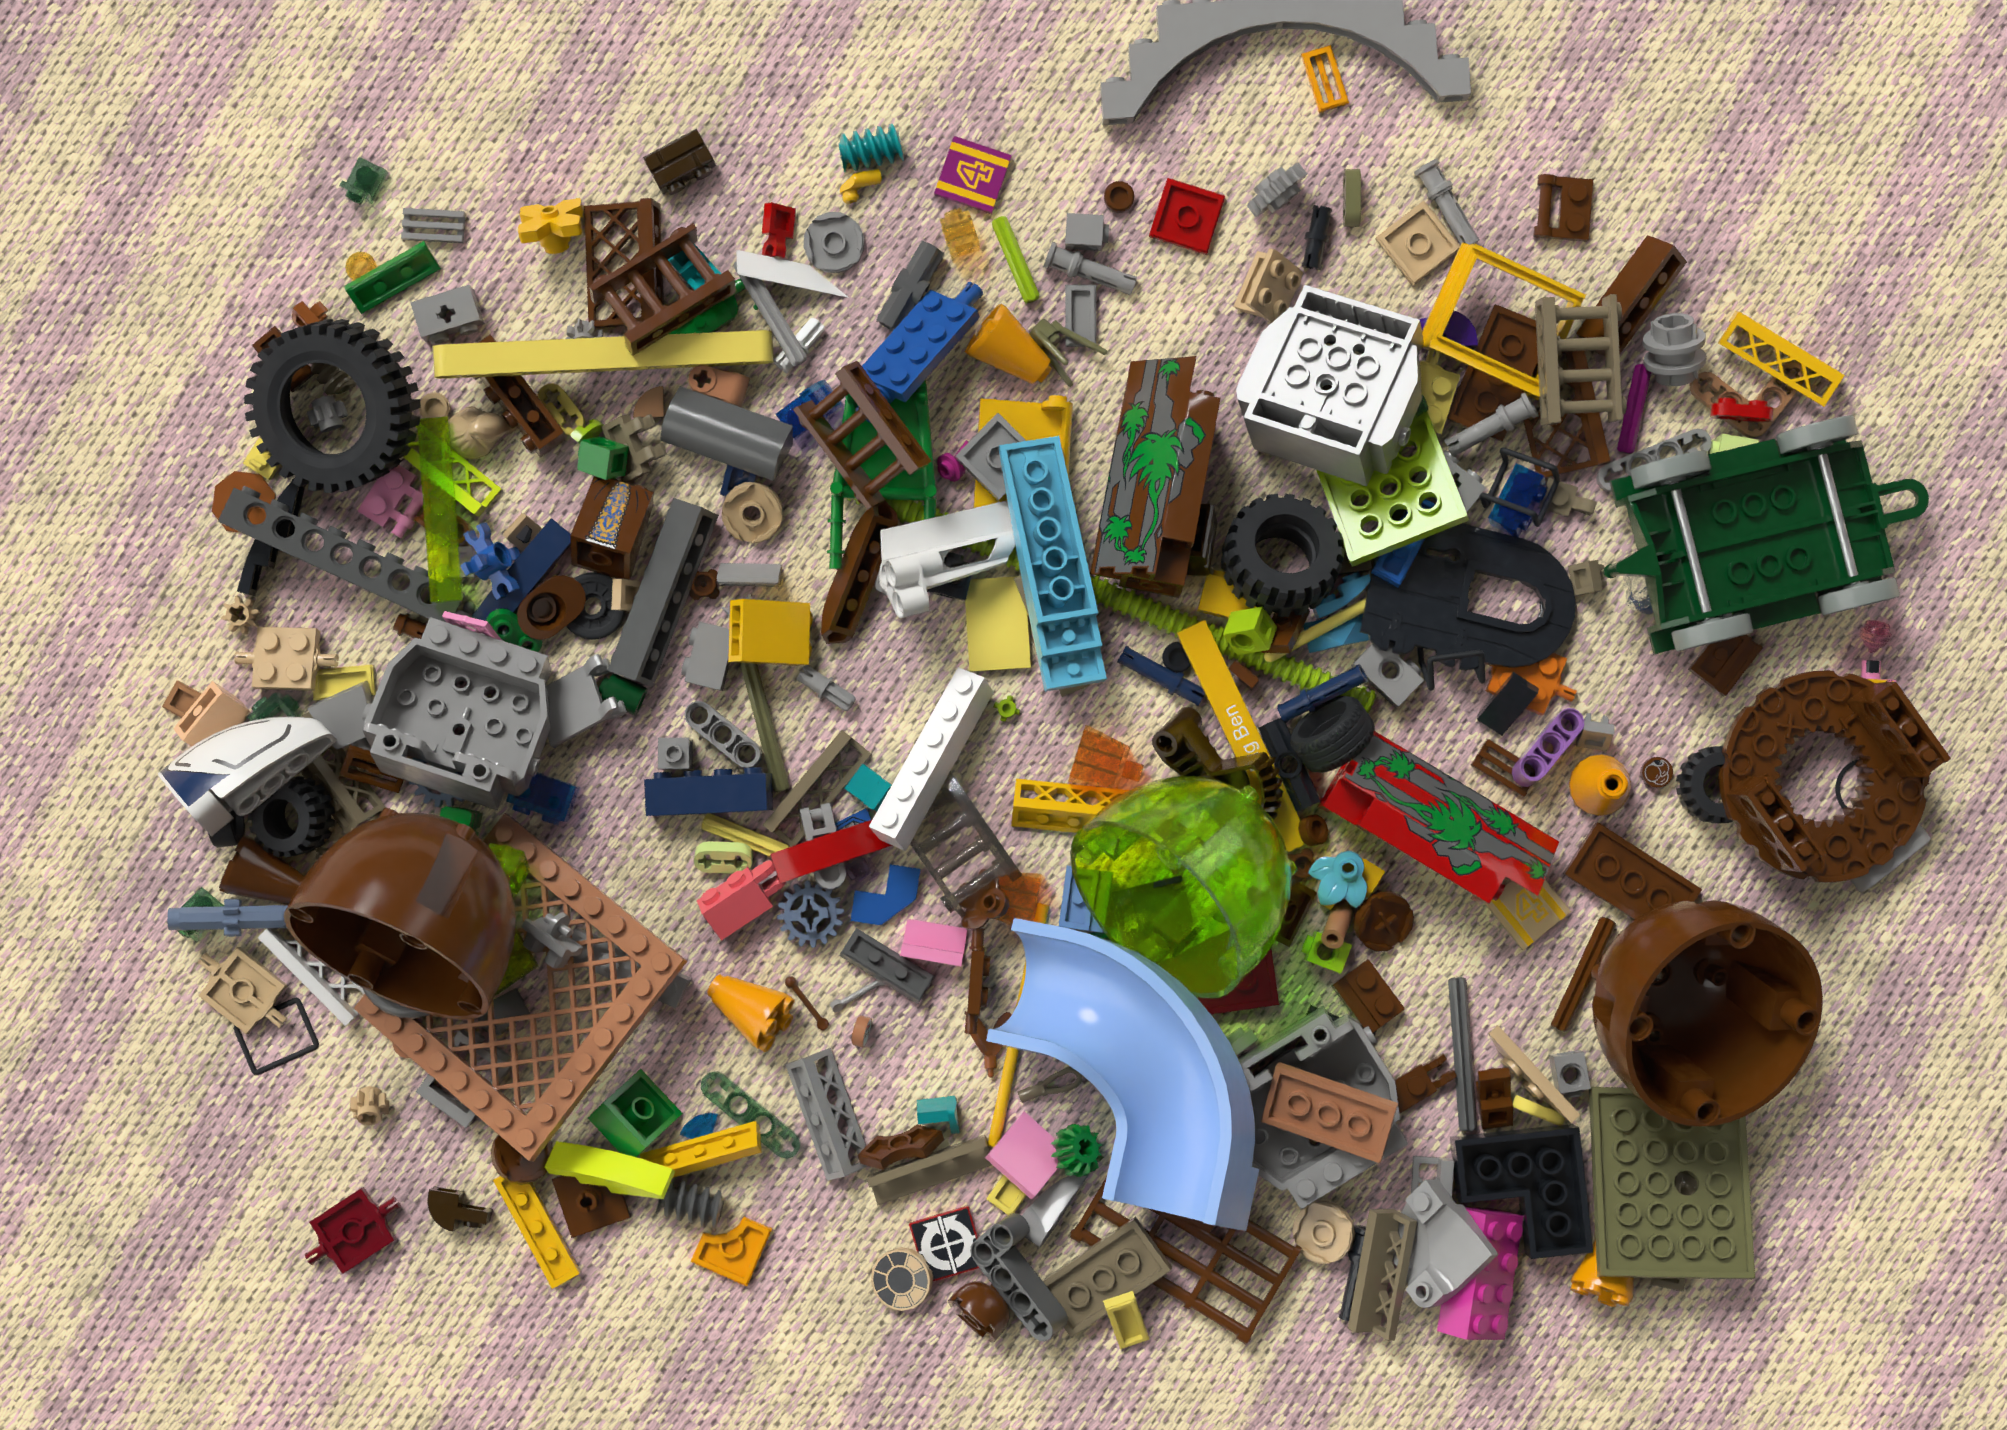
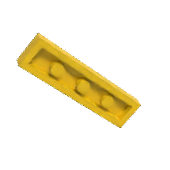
(708, 1149)
(539, 1231)

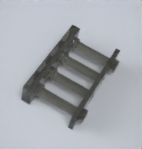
(984, 842)

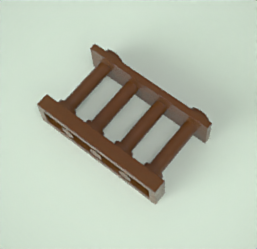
(664, 318)
(885, 420)

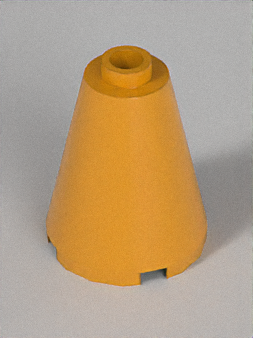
(1009, 347)

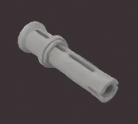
(1440, 191)
(1076, 264)
(1504, 418)

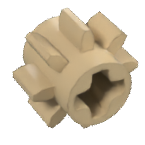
(248, 611)
(369, 1105)

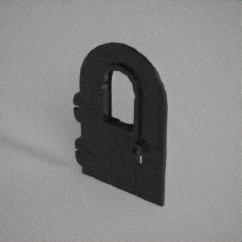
(1434, 600)

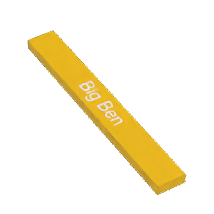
(1234, 716)

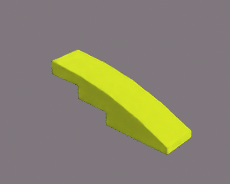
(611, 1169)

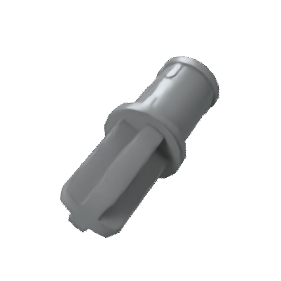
(826, 688)

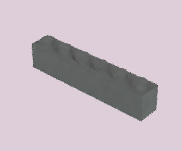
(663, 592)

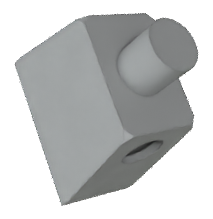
(343, 715)

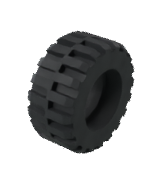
(1291, 521)

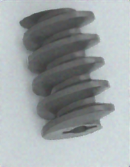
(692, 1203)

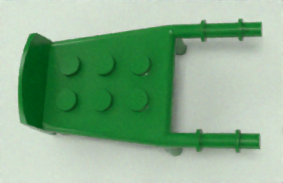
(917, 486)

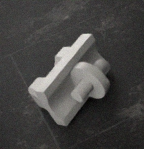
(554, 934)

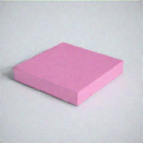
(1025, 1155)

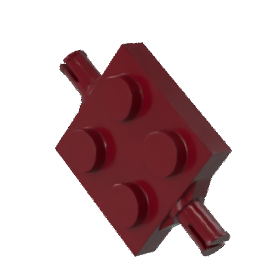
(352, 1230)

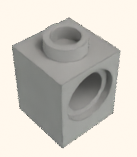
(1085, 232)
(675, 753)
(1560, 1062)

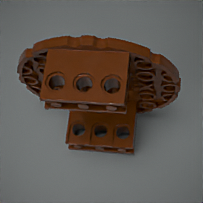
(1896, 762)

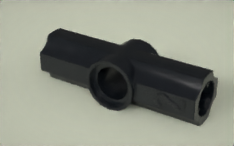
(1299, 783)

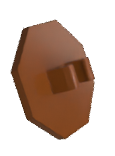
(238, 480)

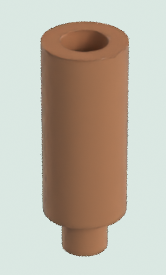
(1337, 925)

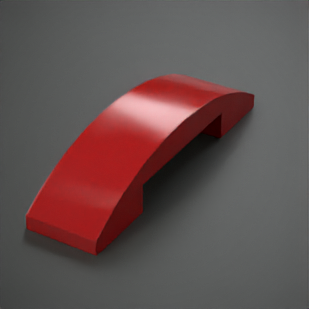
(826, 851)

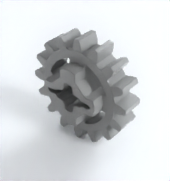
(1277, 189)

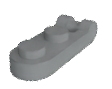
(833, 876)

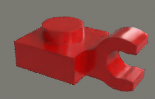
(779, 225)

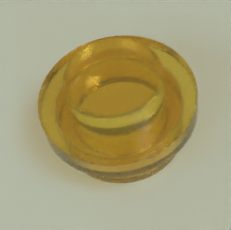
(359, 264)

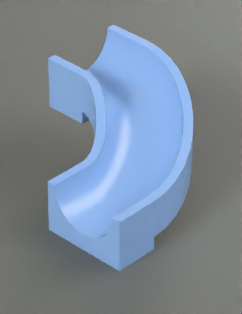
(1156, 1061)

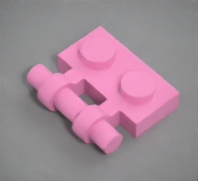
(386, 497)

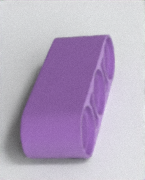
(1559, 739)

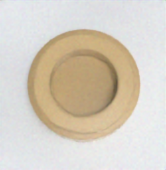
(434, 406)

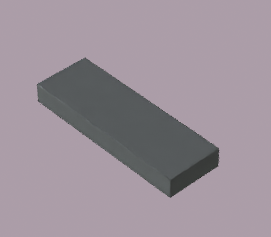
(887, 965)

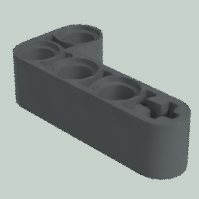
(1016, 1280)

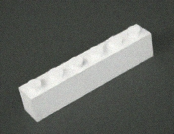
(931, 759)

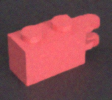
(739, 899)

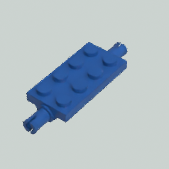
(921, 342)

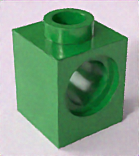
(602, 458)

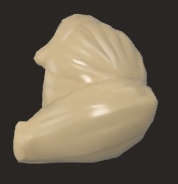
(476, 432)

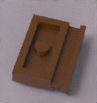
(1725, 662)
(1368, 996)

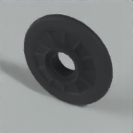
(606, 620)

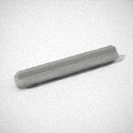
(774, 319)

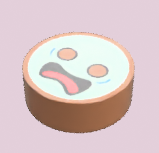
(861, 1031)

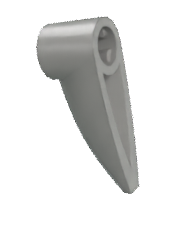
(1050, 1207)

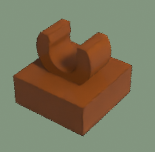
(303, 315)

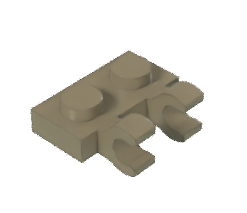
(625, 431)

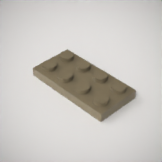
(1111, 1267)

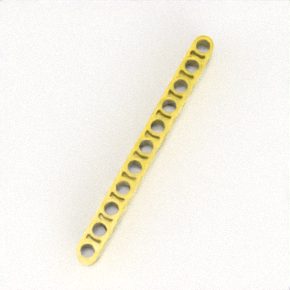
(601, 354)

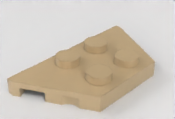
(1535, 1082)

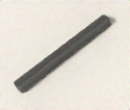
(1462, 1053)

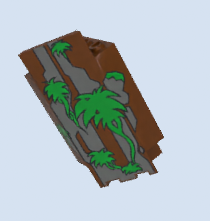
(1156, 478)

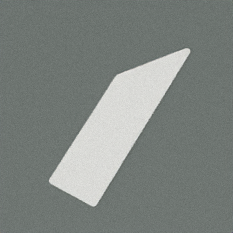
(783, 272)

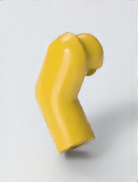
(857, 181)

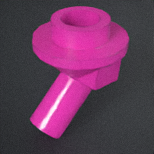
(949, 467)

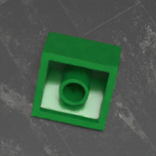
(635, 1115)

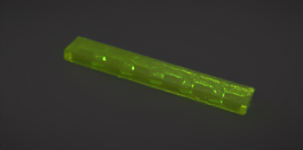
(440, 510)

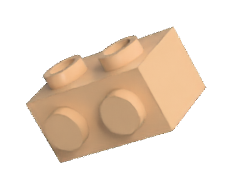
(211, 713)

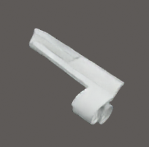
(916, 553)

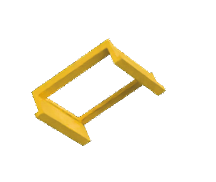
(1448, 299)

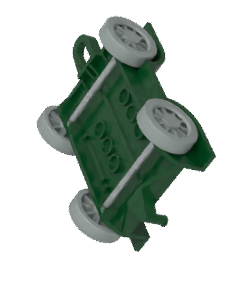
(1759, 534)

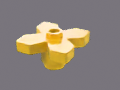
(551, 224)

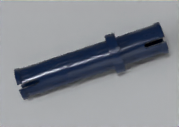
(1161, 675)
(1310, 699)

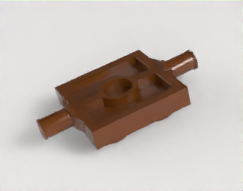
(977, 994)

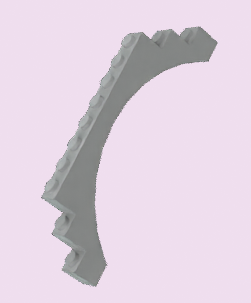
(1197, 26)

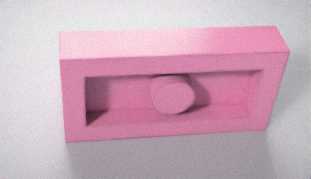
(934, 942)

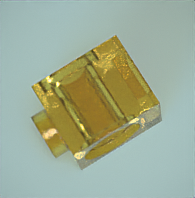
(959, 233)

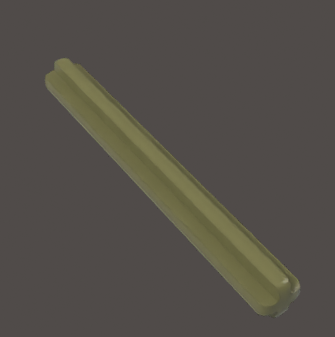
(765, 726)

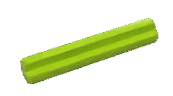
(1015, 259)

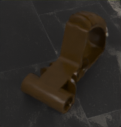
(1189, 753)

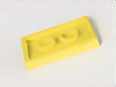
(996, 625)

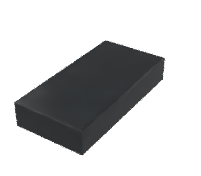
(1507, 703)

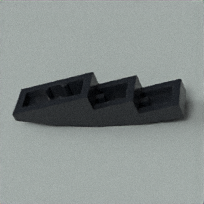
(264, 555)

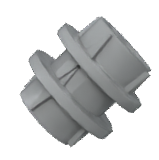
(1674, 349)

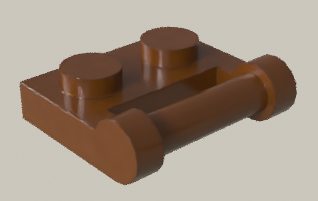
(1573, 208)

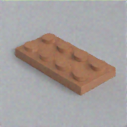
(1329, 1112)

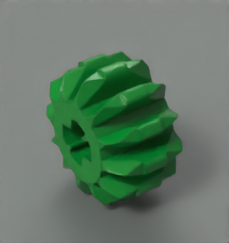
(1077, 1150)

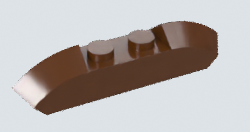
(858, 574)

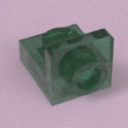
(364, 182)

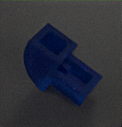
(816, 393)

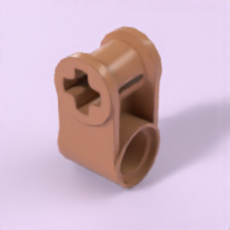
(724, 385)

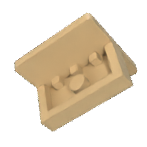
(1268, 286)

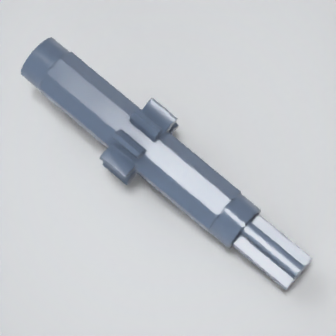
(230, 917)

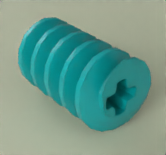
(870, 147)

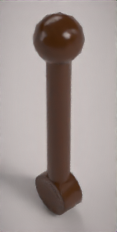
(822, 1023)

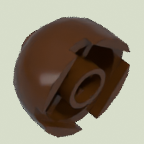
(982, 1309)

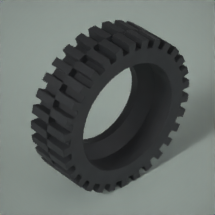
(382, 387)

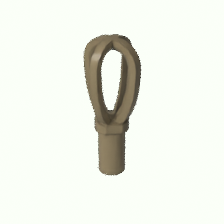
(1042, 1090)

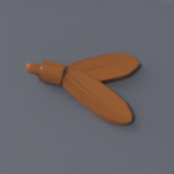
(987, 1048)

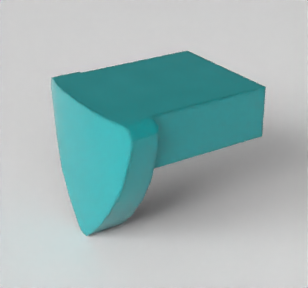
(939, 1110)

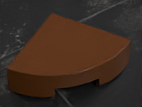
(1244, 675)

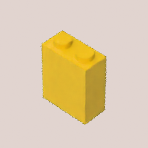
(769, 632)

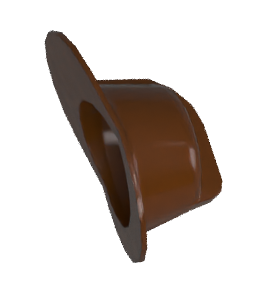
(551, 607)

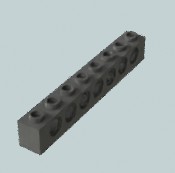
(237, 517)

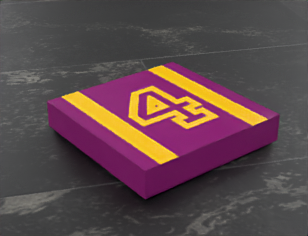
(972, 175)

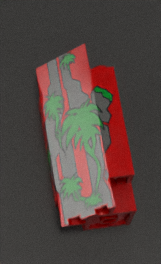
(1439, 821)

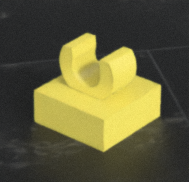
(258, 462)

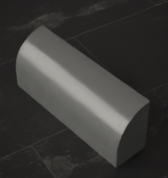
(727, 433)

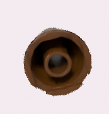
(259, 874)

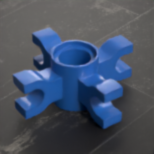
(491, 561)

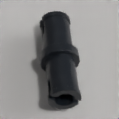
(1317, 237)

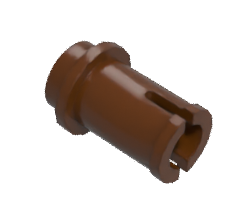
(408, 626)

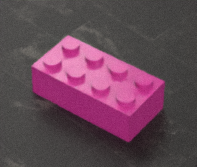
(1484, 1303)

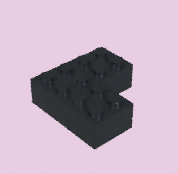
(1542, 1170)

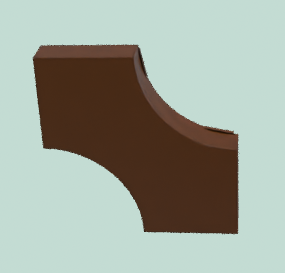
(886, 1150)

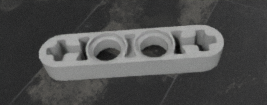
(1653, 454)

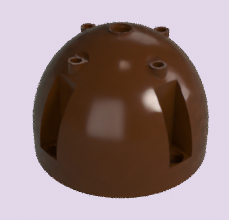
(410, 913)
(1706, 1010)

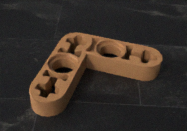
(1742, 426)

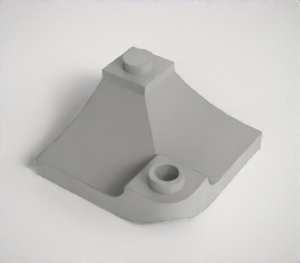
(1445, 1248)

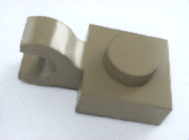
(1566, 499)

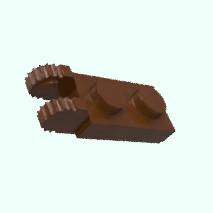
(1417, 1085)

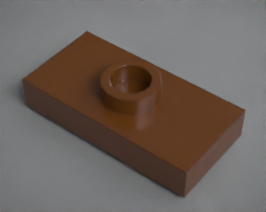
(1287, 632)

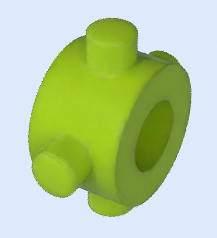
(1006, 708)

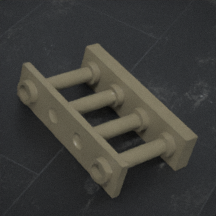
(1551, 345)

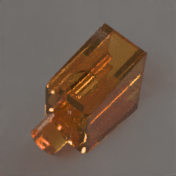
(1102, 761)
(1022, 896)

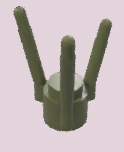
(1047, 338)

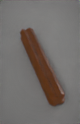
(1582, 974)

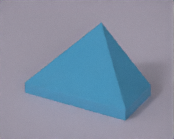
(1340, 636)

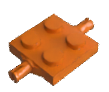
(1543, 674)

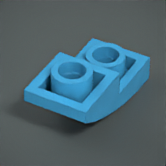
(1351, 587)

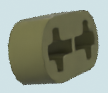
(1351, 197)

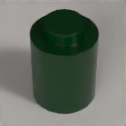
(623, 690)

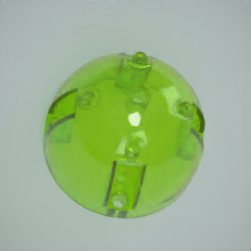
(1230, 870)

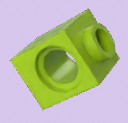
(1249, 630)
(1337, 959)

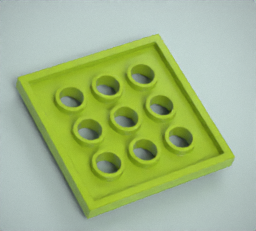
(1409, 495)

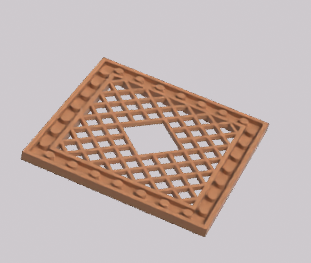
(658, 968)

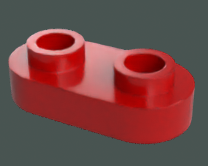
(1753, 412)

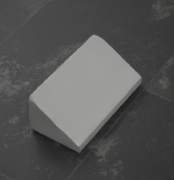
(749, 574)

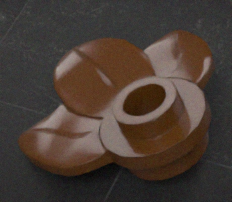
(980, 907)

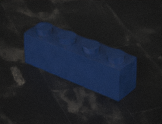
(708, 793)

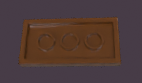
(1509, 340)
(1626, 874)

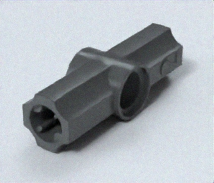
(910, 285)

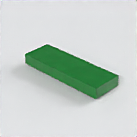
(392, 277)

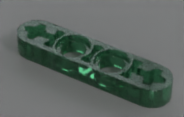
(753, 1111)

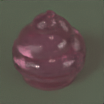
(1875, 635)

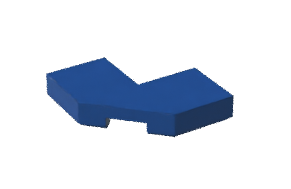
(879, 908)

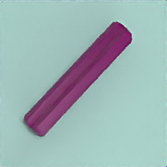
(1634, 409)

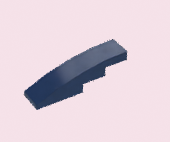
(529, 569)

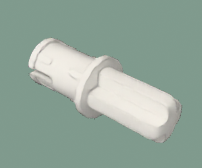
(806, 338)

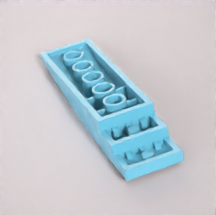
(1052, 564)

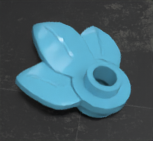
(1338, 883)

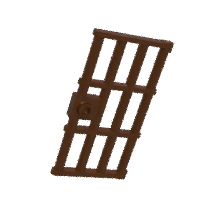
(1203, 1232)

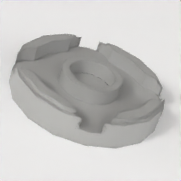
(833, 253)

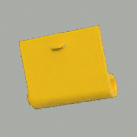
(1032, 422)

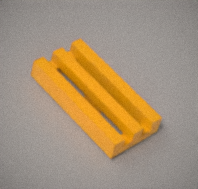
(1332, 104)

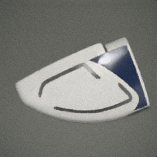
(243, 766)

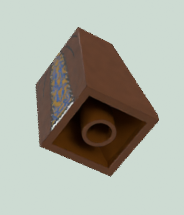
(611, 527)

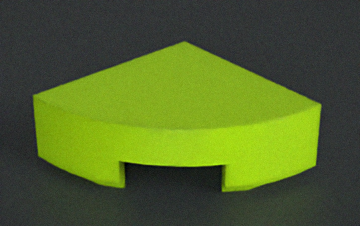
(590, 431)

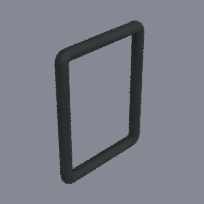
(290, 1057)

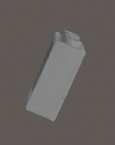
(446, 1102)

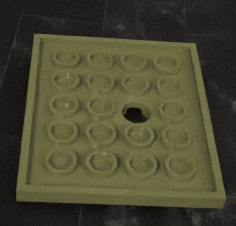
(1641, 1217)

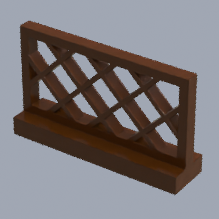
(649, 235)
(1590, 422)

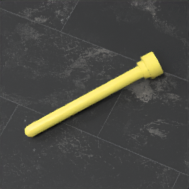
(1323, 627)

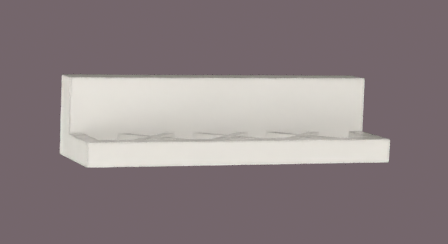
(309, 975)

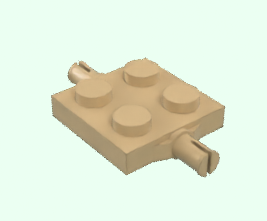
(286, 658)
(242, 990)

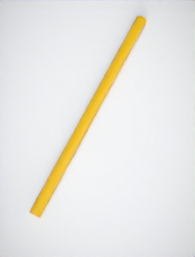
(1010, 1060)

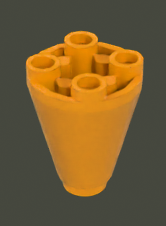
(1589, 786)
(752, 1009)
(1609, 1289)

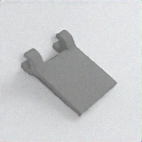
(577, 702)

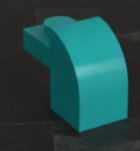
(868, 787)

